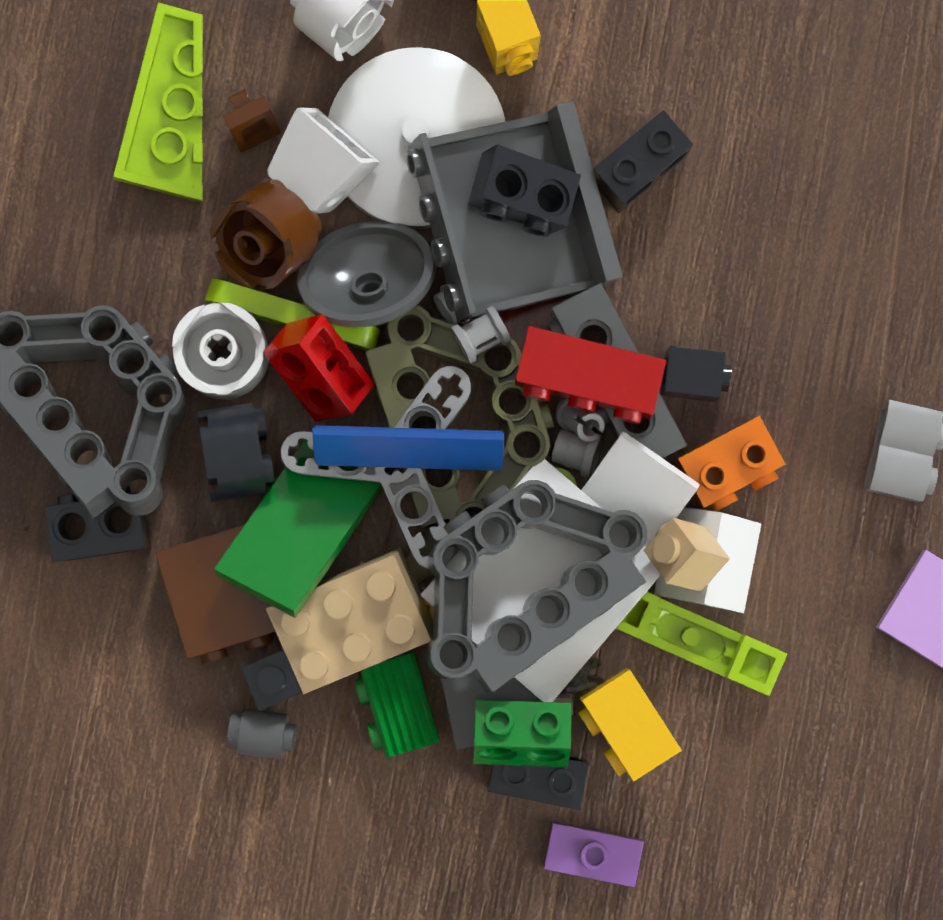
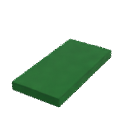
(296, 535)

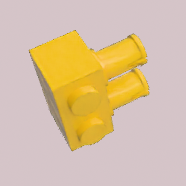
(629, 726)

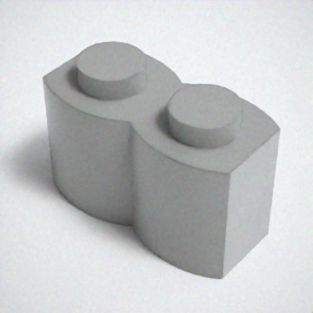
(904, 451)

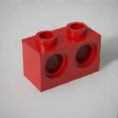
(319, 368)

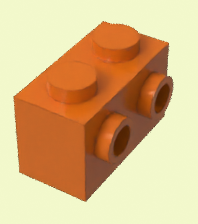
(731, 463)

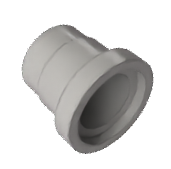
(576, 453)

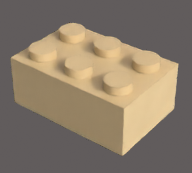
(354, 621)

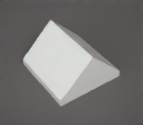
(731, 584)

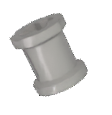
(481, 334)

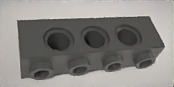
(595, 312)

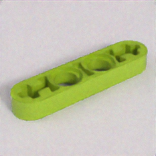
(283, 311)

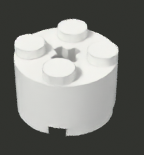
(339, 23)
(219, 325)

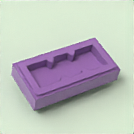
(593, 854)

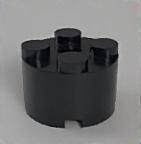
(234, 451)

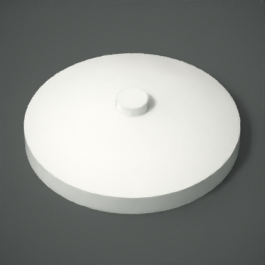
(393, 103)

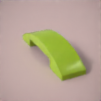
(704, 643)

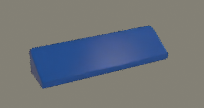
(408, 448)

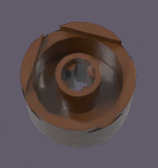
(265, 235)

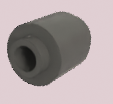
(261, 734)

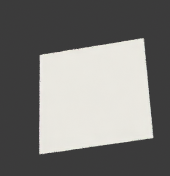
(537, 563)

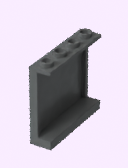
(499, 261)

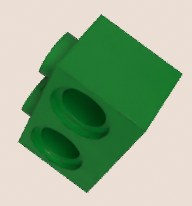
(522, 733)

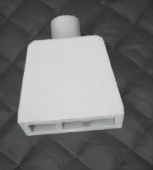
(319, 161)

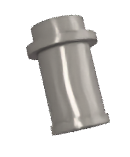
(578, 421)

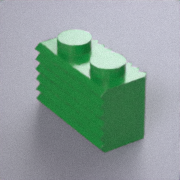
(398, 706)

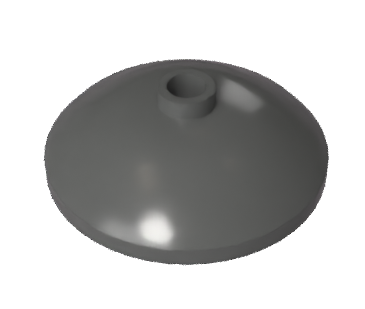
(367, 274)

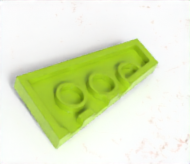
(165, 120)

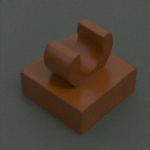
(250, 121)

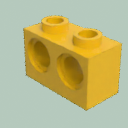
(508, 34)

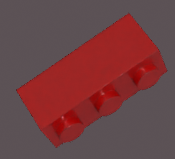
(589, 375)

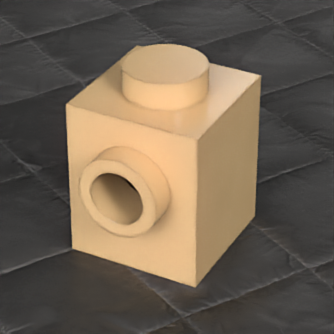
(686, 554)

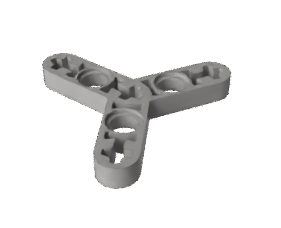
(398, 484)

